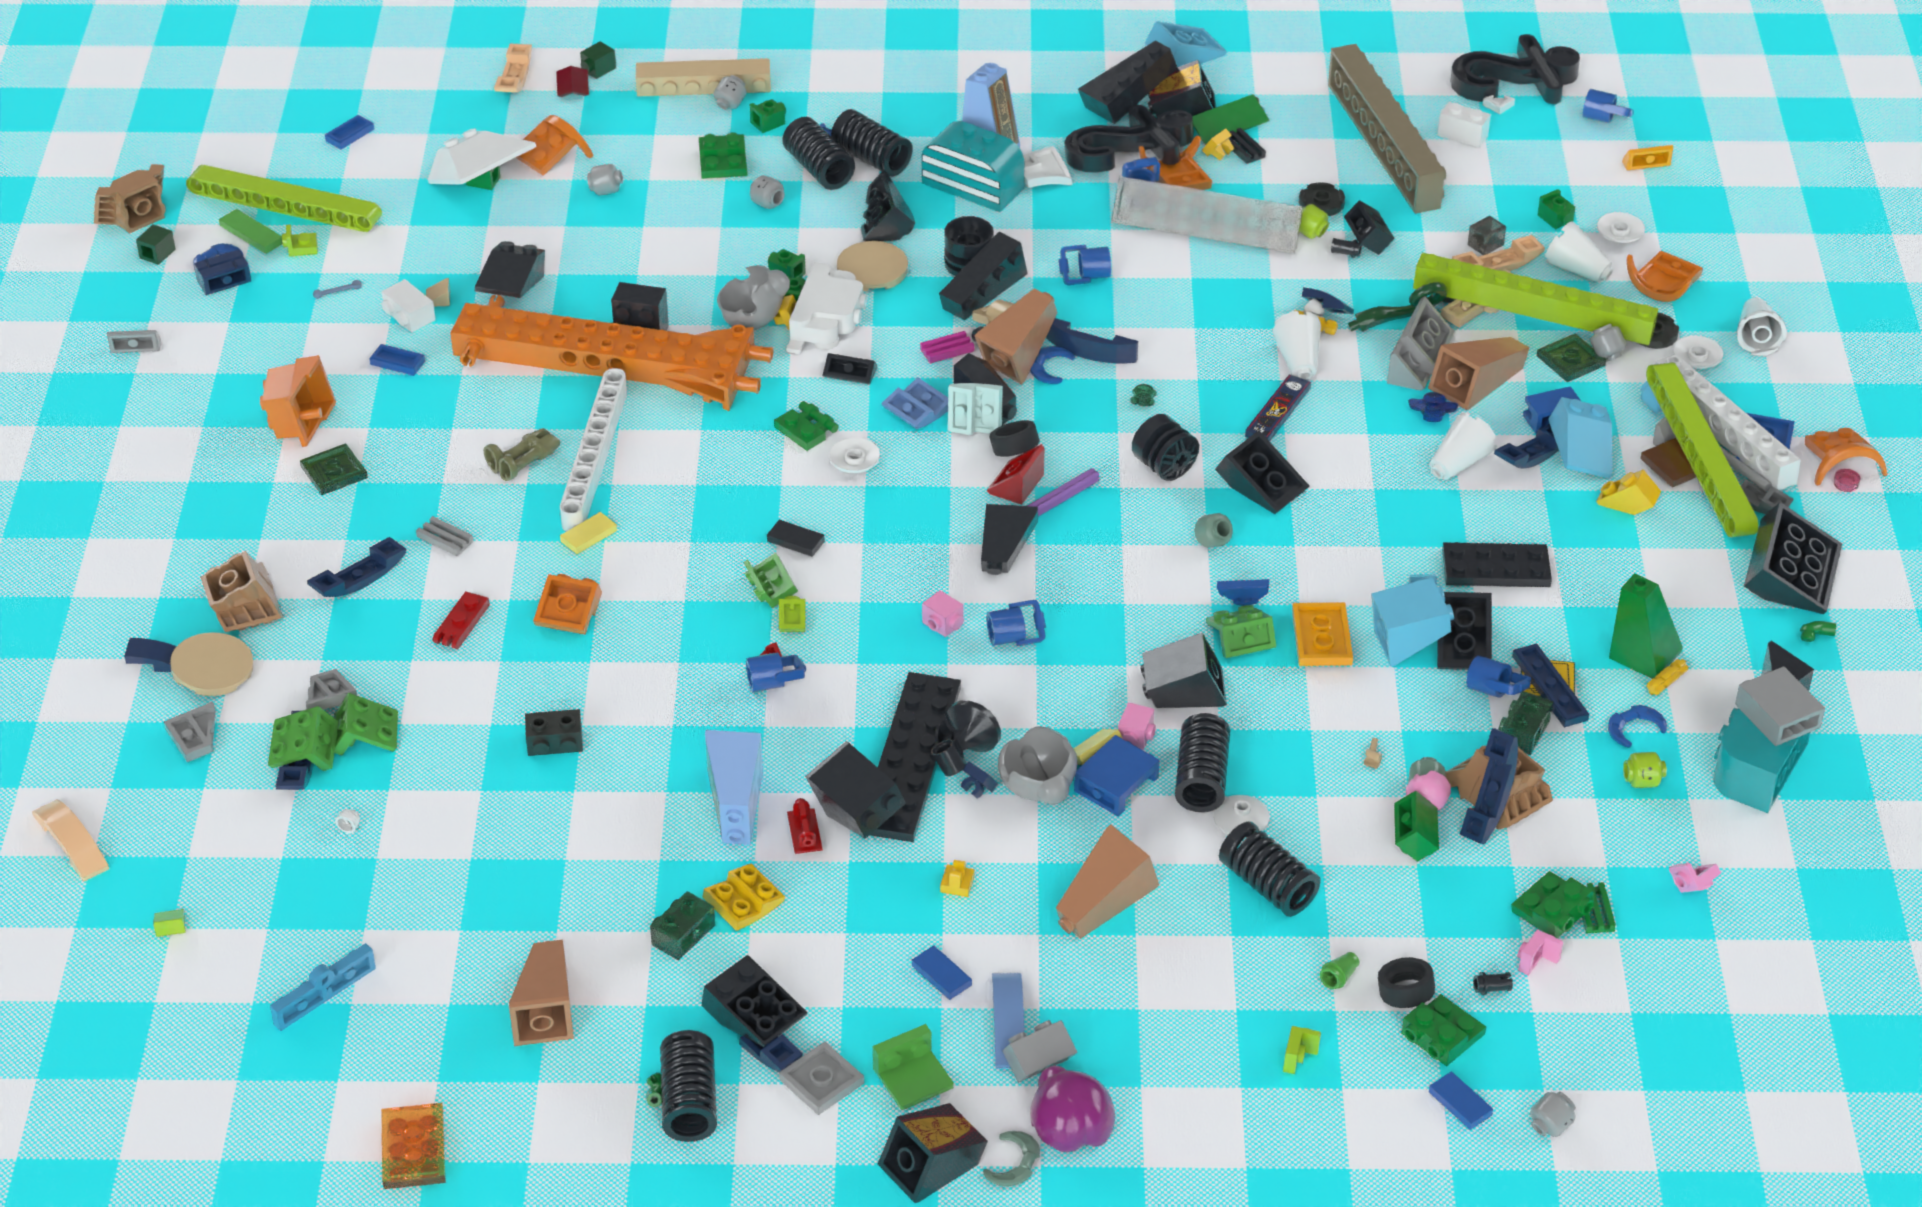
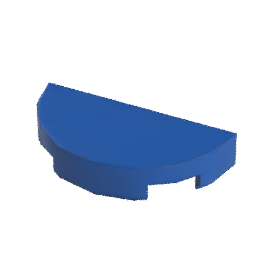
(1243, 591)

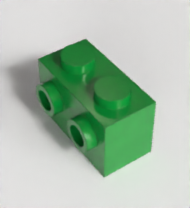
(1416, 826)

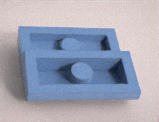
(917, 404)

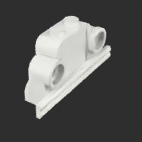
(826, 307)

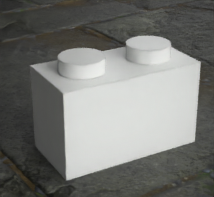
(1464, 124)
(408, 305)

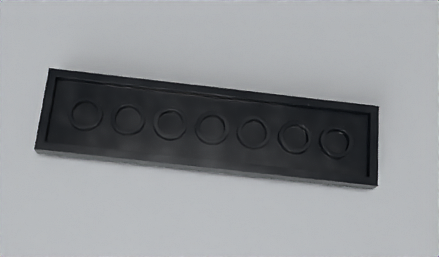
(908, 748)

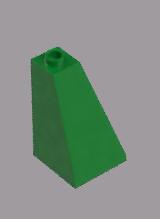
(1644, 629)

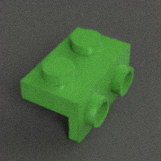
(770, 579)

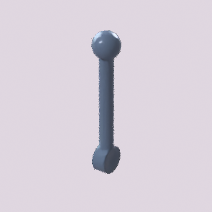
(356, 284)

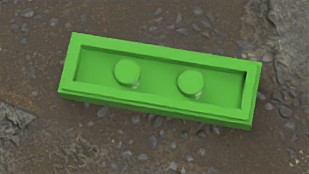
(251, 231)

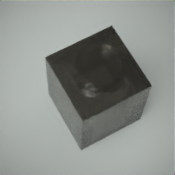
(1486, 235)

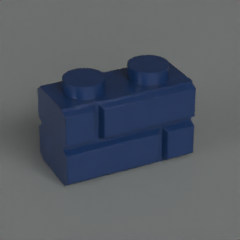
(222, 272)

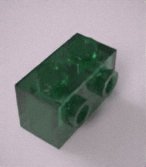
(1527, 720)
(682, 925)

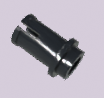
(1347, 247)
(1492, 982)

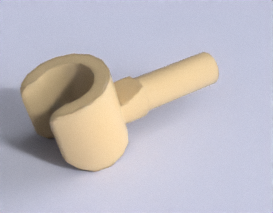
(1373, 758)

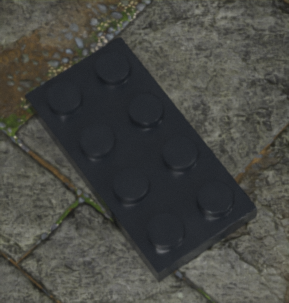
(1496, 564)

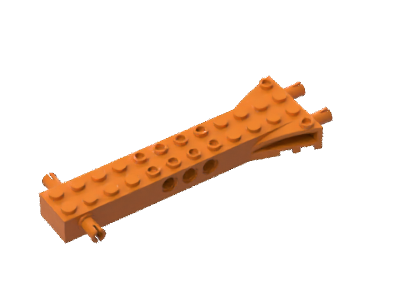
(699, 364)

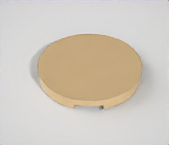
(874, 264)
(211, 663)

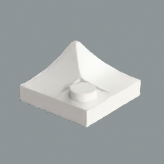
(1045, 168)

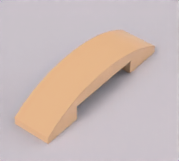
(516, 69)
(1521, 252)
(72, 838)

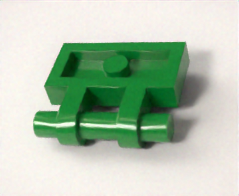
(801, 430)

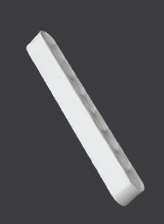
(593, 449)

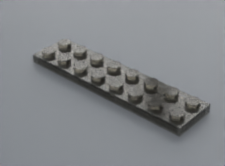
(1207, 214)

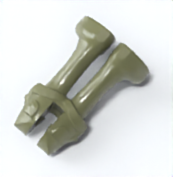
(532, 447)

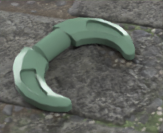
(1018, 1175)

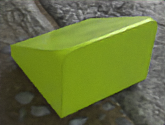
(169, 922)

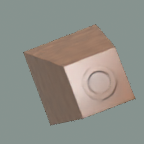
(1017, 335)
(1476, 368)
(1106, 884)
(541, 997)

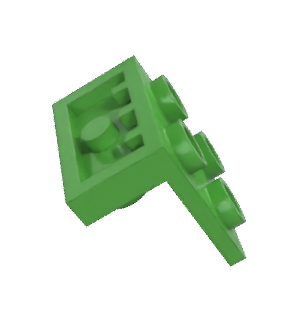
(1243, 630)
(366, 722)
(303, 736)
(910, 1068)

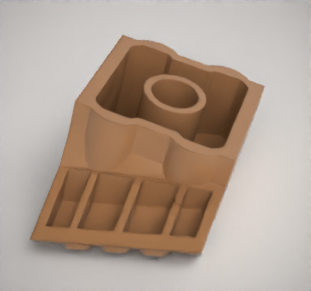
(132, 200)
(241, 593)
(1527, 792)

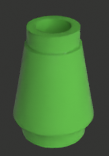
(1339, 970)

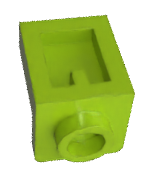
(299, 244)
(792, 614)
(1300, 1042)

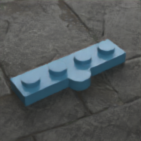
(322, 985)

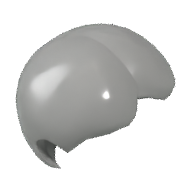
(755, 299)
(1038, 765)

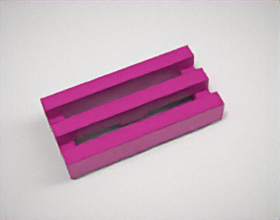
(947, 347)

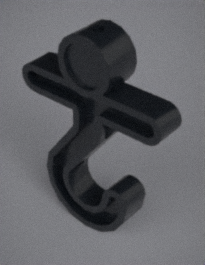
(1545, 69)
(1094, 146)

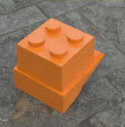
(297, 398)

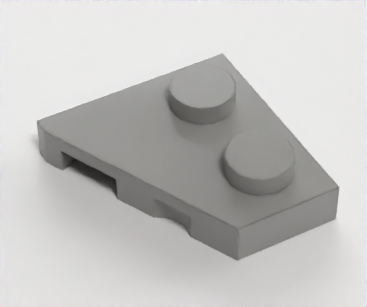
(328, 690)
(193, 731)

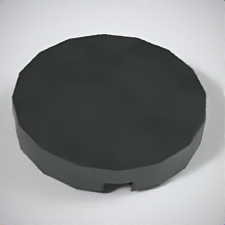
(1324, 197)
(1664, 334)

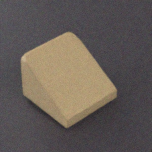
(439, 293)

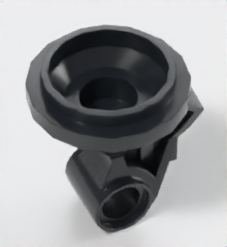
(964, 727)

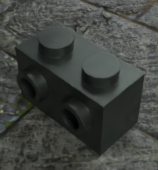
(553, 732)

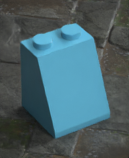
(1410, 618)

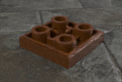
(1669, 462)

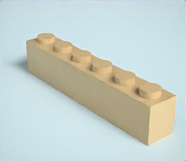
(700, 76)

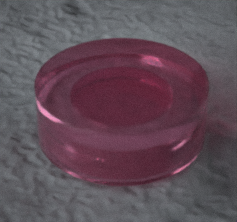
(1846, 480)

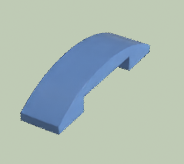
(1008, 1012)

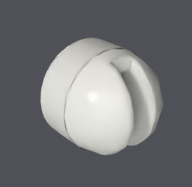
(1314, 307)
(348, 820)

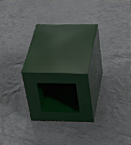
(598, 59)
(155, 244)

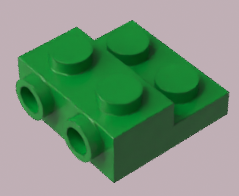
(722, 156)
(1554, 904)
(1442, 1029)

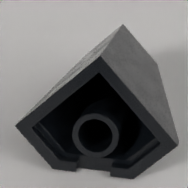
(977, 370)
(1005, 535)

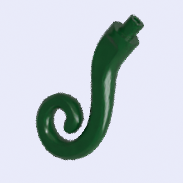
(1382, 314)

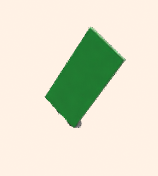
(1241, 113)

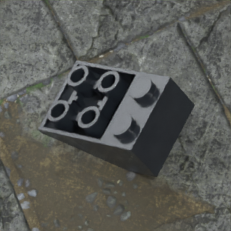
(751, 1002)

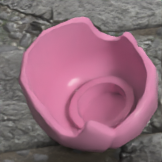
(1432, 787)

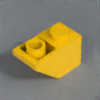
(1630, 494)

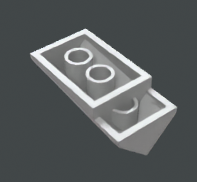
(1418, 347)

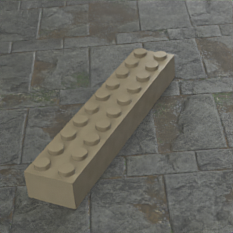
(1386, 128)

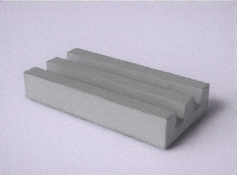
(447, 533)

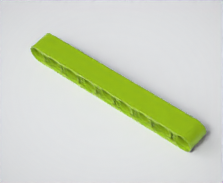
(284, 198)
(1702, 450)

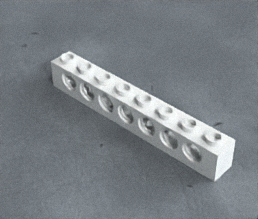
(1739, 431)

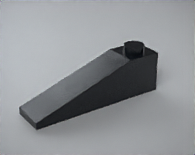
(887, 212)

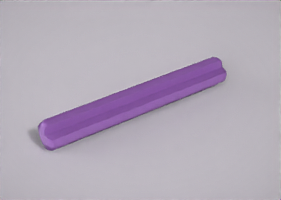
(1066, 491)

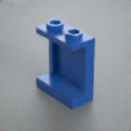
(1115, 774)

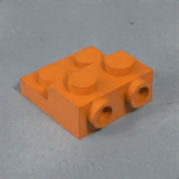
(567, 603)

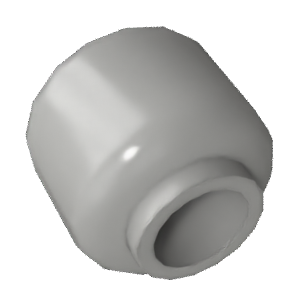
(730, 92)
(605, 179)
(767, 192)
(1608, 342)
(1552, 1114)

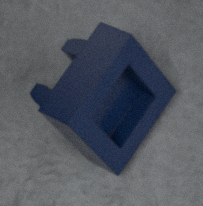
(978, 778)

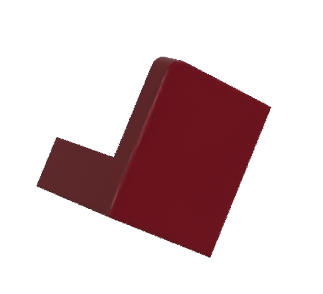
(572, 80)

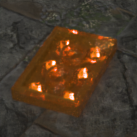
(413, 1146)

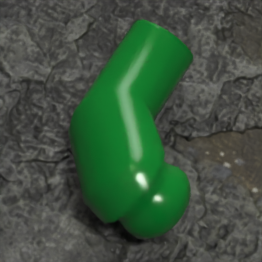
(1817, 627)
(653, 1095)

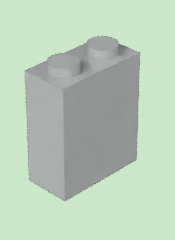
(1779, 706)

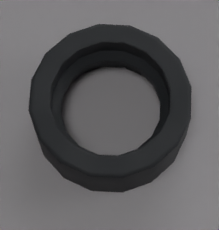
(1014, 438)
(1406, 995)

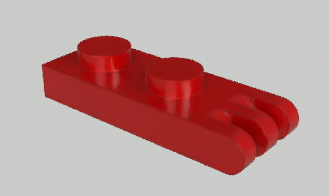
(461, 620)

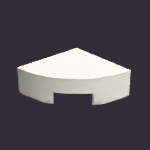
(1498, 105)

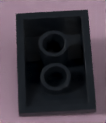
(511, 270)
(1261, 474)
(1469, 630)

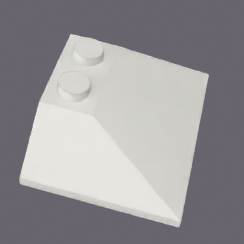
(474, 155)

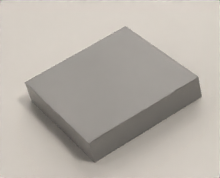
(821, 1078)

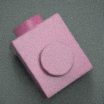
(1694, 879)
(1539, 946)

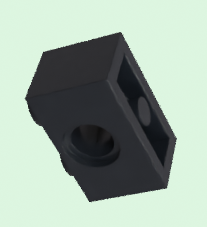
(1369, 227)

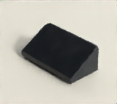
(849, 368)

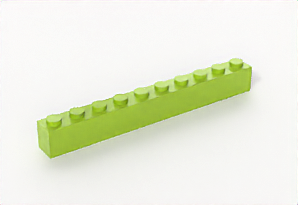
(1536, 298)

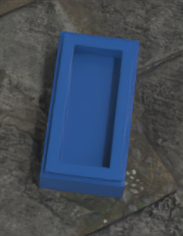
(349, 132)
(397, 359)
(941, 972)
(1460, 1100)

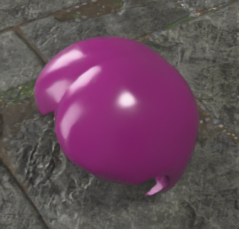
(1071, 1110)

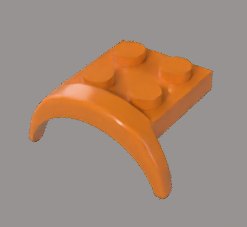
(553, 141)
(1184, 173)
(1664, 276)
(1838, 446)

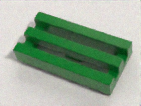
(1606, 908)

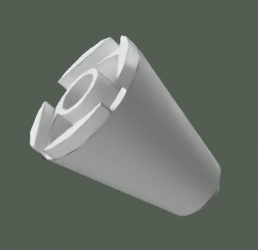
(1578, 254)
(1760, 328)
(1299, 342)
(1462, 446)

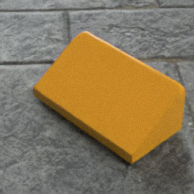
(1648, 157)

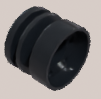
(963, 240)
(1165, 447)

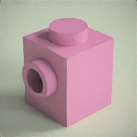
(942, 613)
(1137, 725)

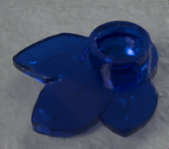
(1433, 406)

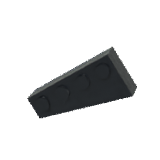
(1128, 82)
(985, 276)

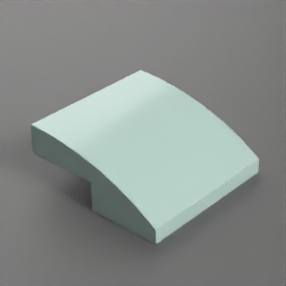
(974, 408)

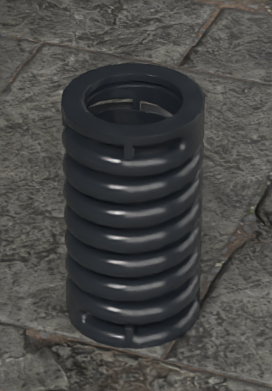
(872, 142)
(818, 153)
(1202, 762)
(1269, 868)
(688, 1086)

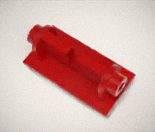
(804, 828)

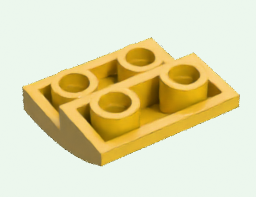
(743, 896)

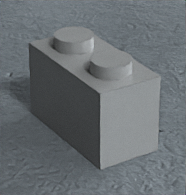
(1039, 1050)

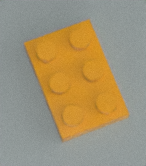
(1322, 634)

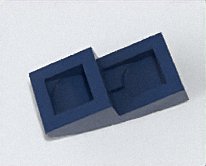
(1329, 302)
(149, 652)
(775, 1055)

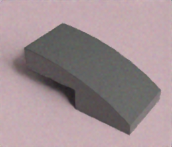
(1764, 501)

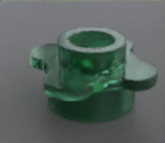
(1143, 395)

